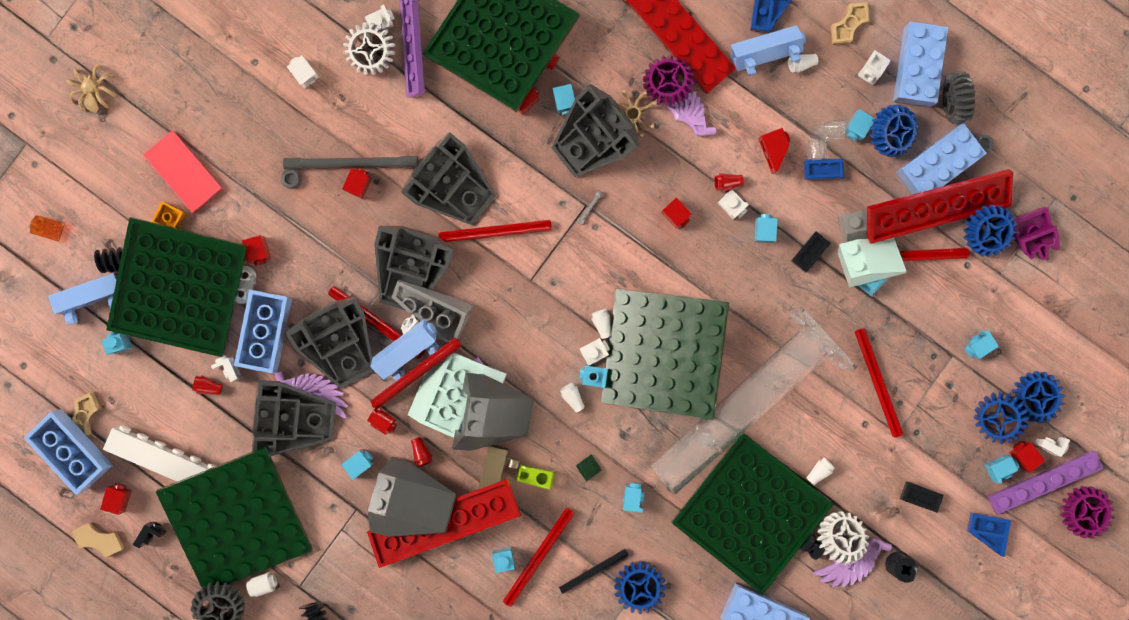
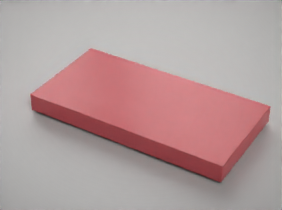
(183, 171)

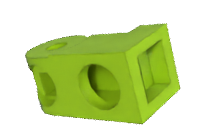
(536, 476)

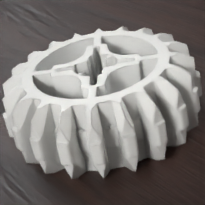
(352, 51)
(839, 547)

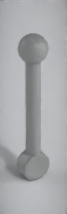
(580, 220)

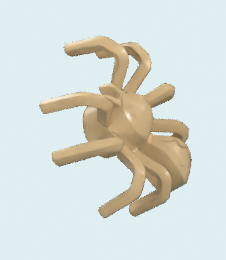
(90, 89)
(634, 113)

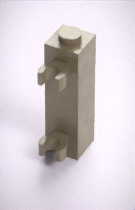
(494, 465)

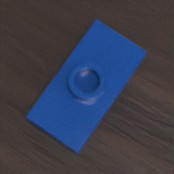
(823, 169)

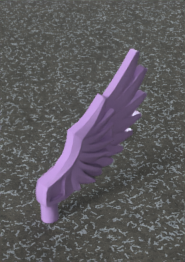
(691, 113)
(318, 387)
(854, 571)

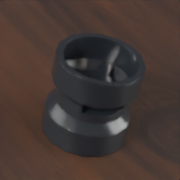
(812, 546)

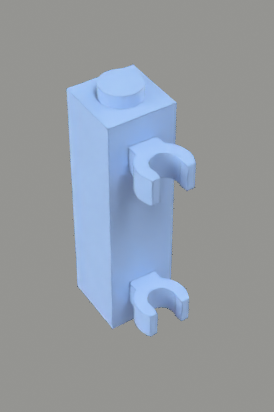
(768, 48)
(83, 295)
(404, 349)

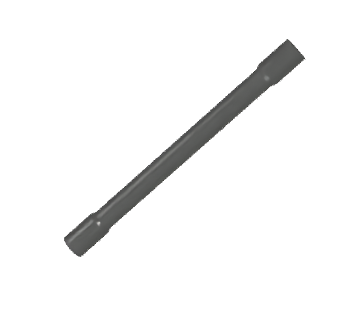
(299, 163)

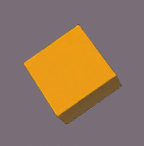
(168, 215)

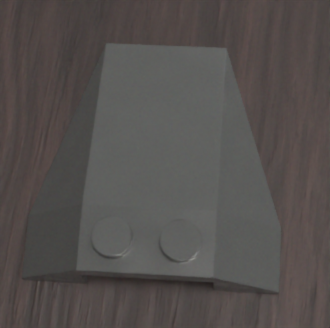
(594, 133)
(450, 182)
(410, 258)
(335, 341)
(491, 413)
(290, 418)
(409, 501)

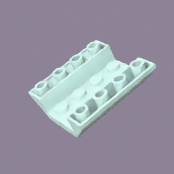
(440, 395)

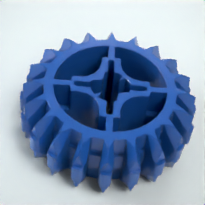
(894, 130)
(979, 228)
(1037, 389)
(992, 417)
(629, 601)

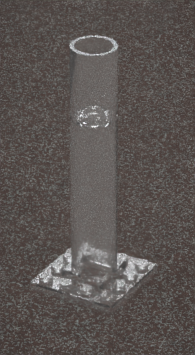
(750, 401)

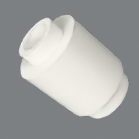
(261, 584)

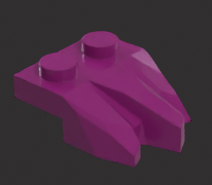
(1036, 233)

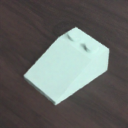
(870, 262)

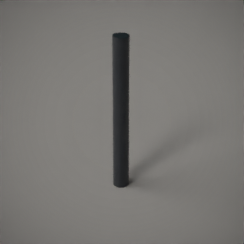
(593, 571)

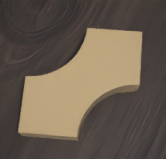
(843, 31)
(85, 409)
(104, 542)

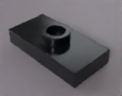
(810, 252)
(921, 497)

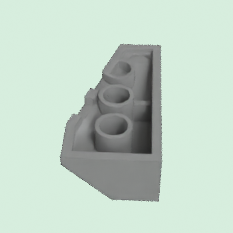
(853, 226)
(443, 311)

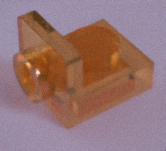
(46, 228)

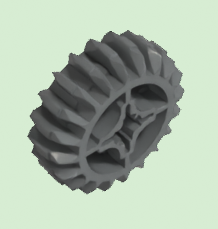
(959, 97)
(221, 601)

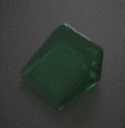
(588, 467)

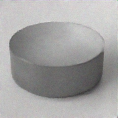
(986, 142)
(290, 179)

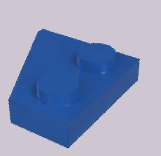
(766, 14)
(990, 531)

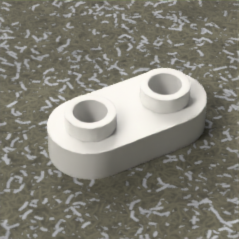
(246, 284)

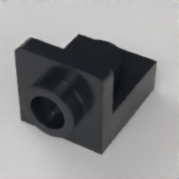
(145, 535)

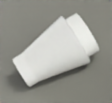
(806, 62)
(602, 323)
(572, 396)
(820, 471)

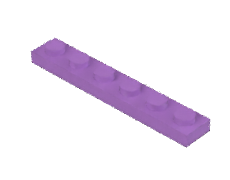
(412, 48)
(1045, 482)

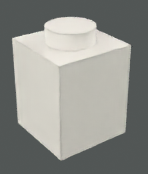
(302, 71)

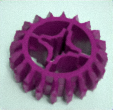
(677, 91)
(1100, 508)

